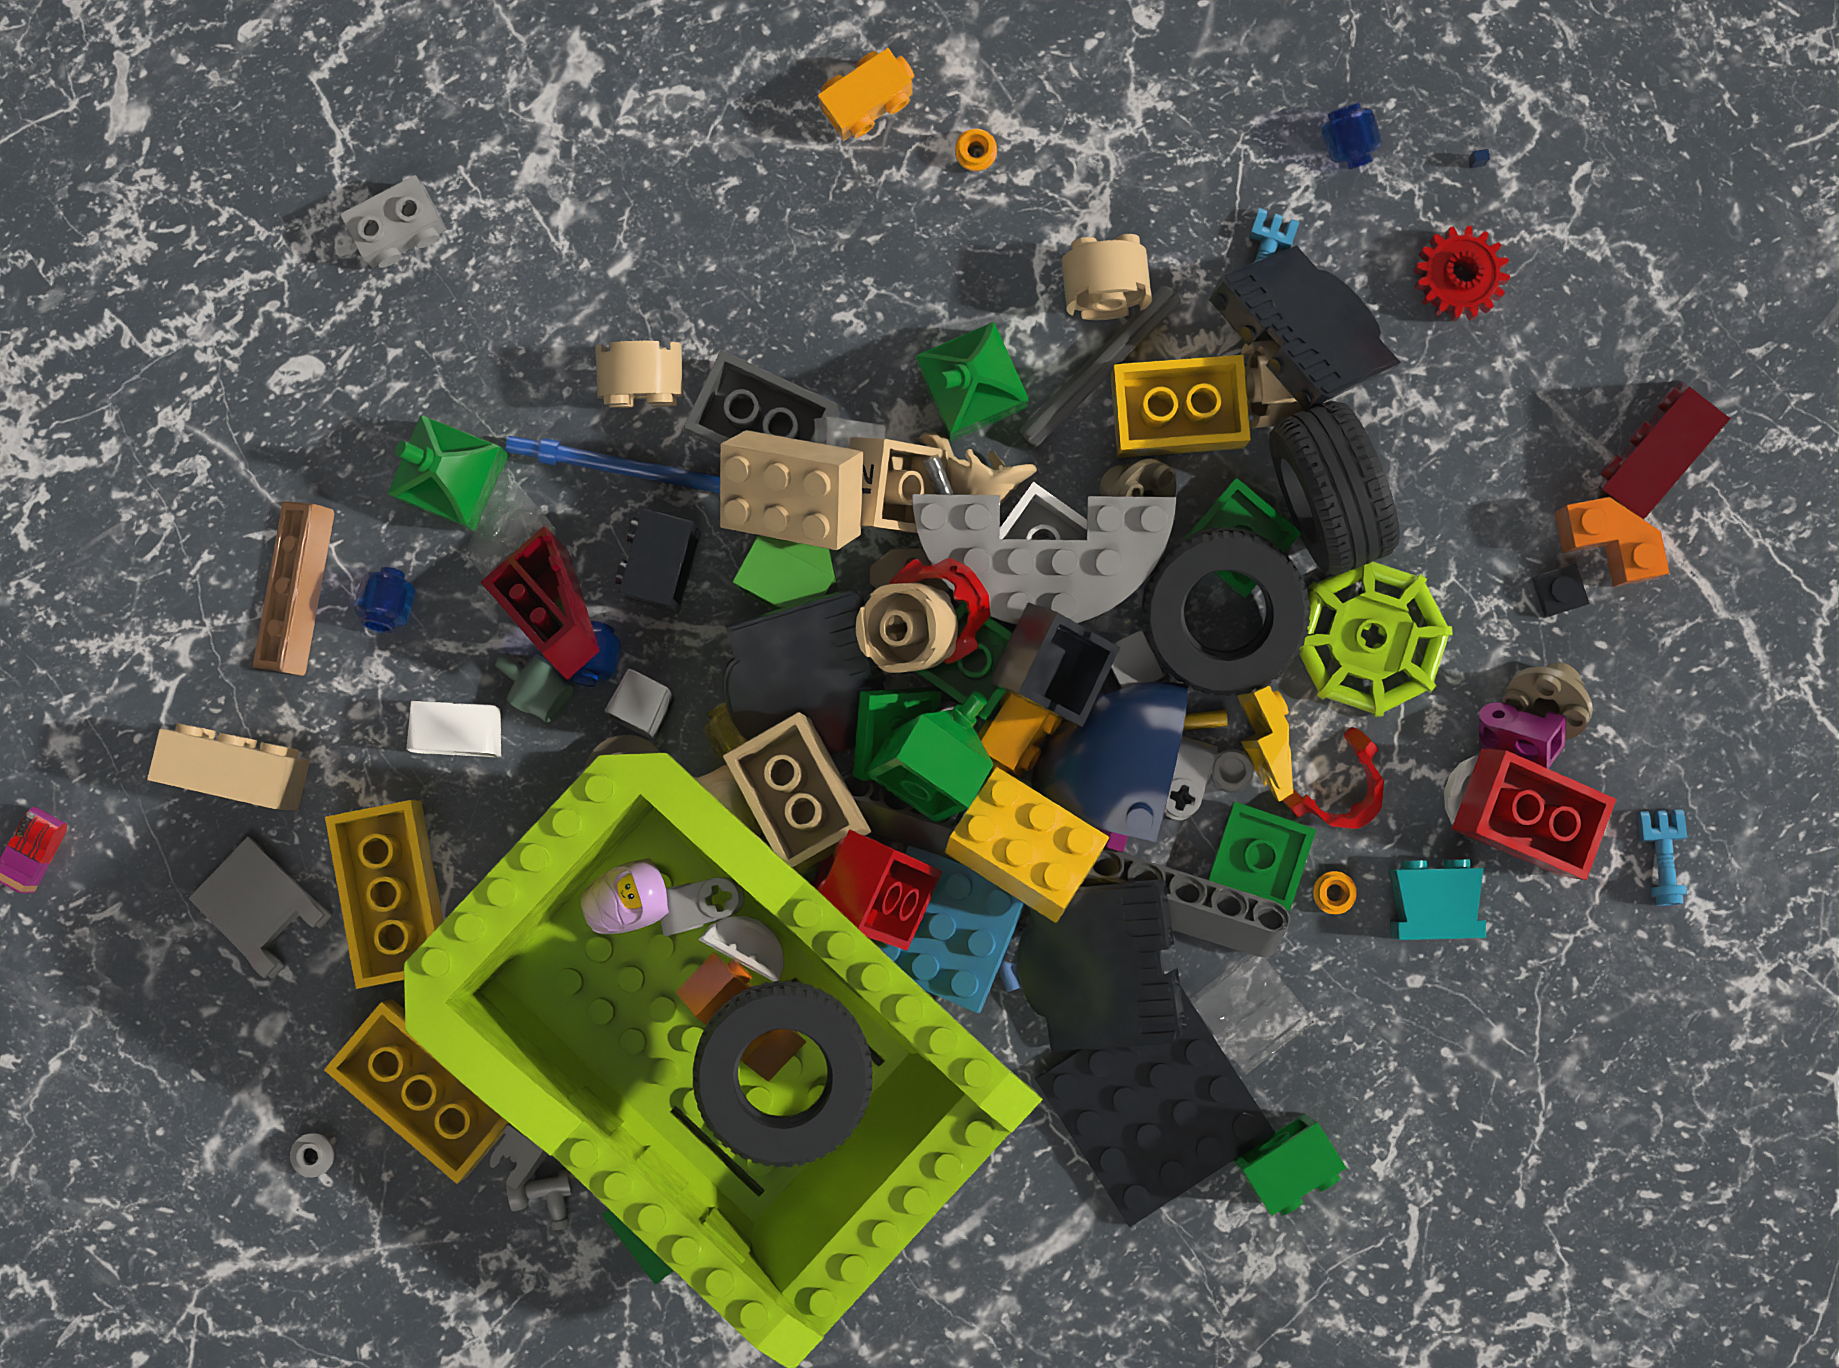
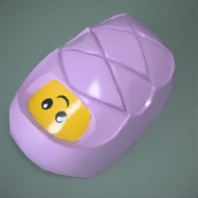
(625, 898)

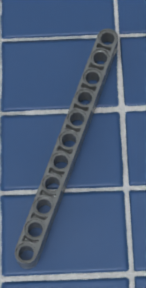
(1195, 904)

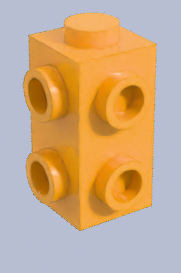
(866, 93)
(1016, 735)

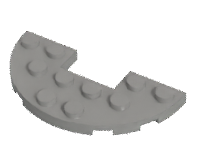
(1060, 575)

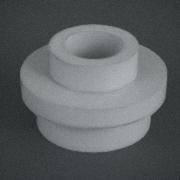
(323, 1148)

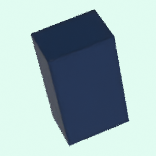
(1479, 158)

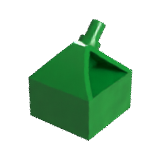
(972, 381)
(447, 472)
(935, 760)

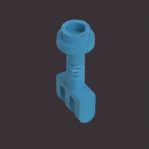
(1271, 237)
(1668, 891)

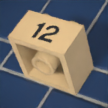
(890, 478)

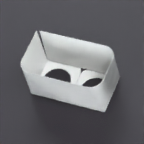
(454, 729)

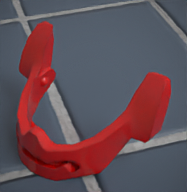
(967, 589)
(1361, 812)

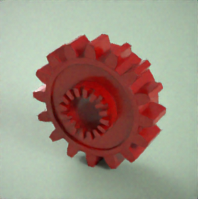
(1476, 258)

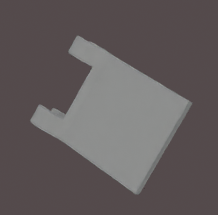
(254, 902)

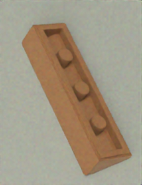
(293, 588)

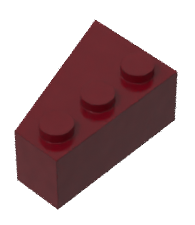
(1662, 449)
(546, 601)

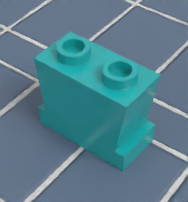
(1437, 901)

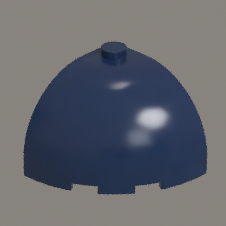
(1119, 762)

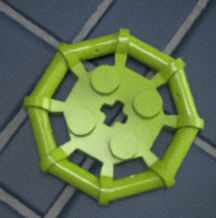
(1383, 659)

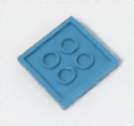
(959, 935)

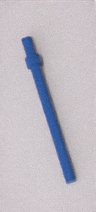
(551, 451)

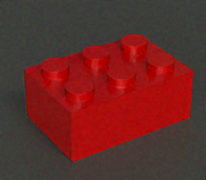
(1533, 813)
(879, 889)

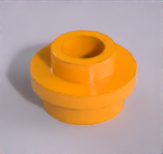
(971, 138)
(1347, 897)

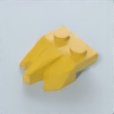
(1270, 744)

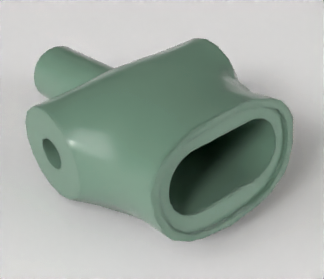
(537, 686)

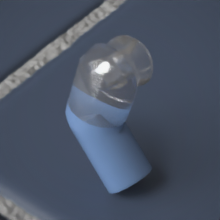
(1009, 968)

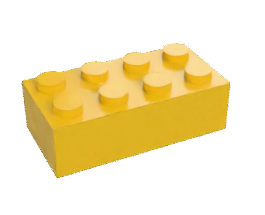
(384, 887)
(416, 1093)

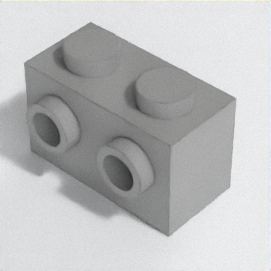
(394, 223)

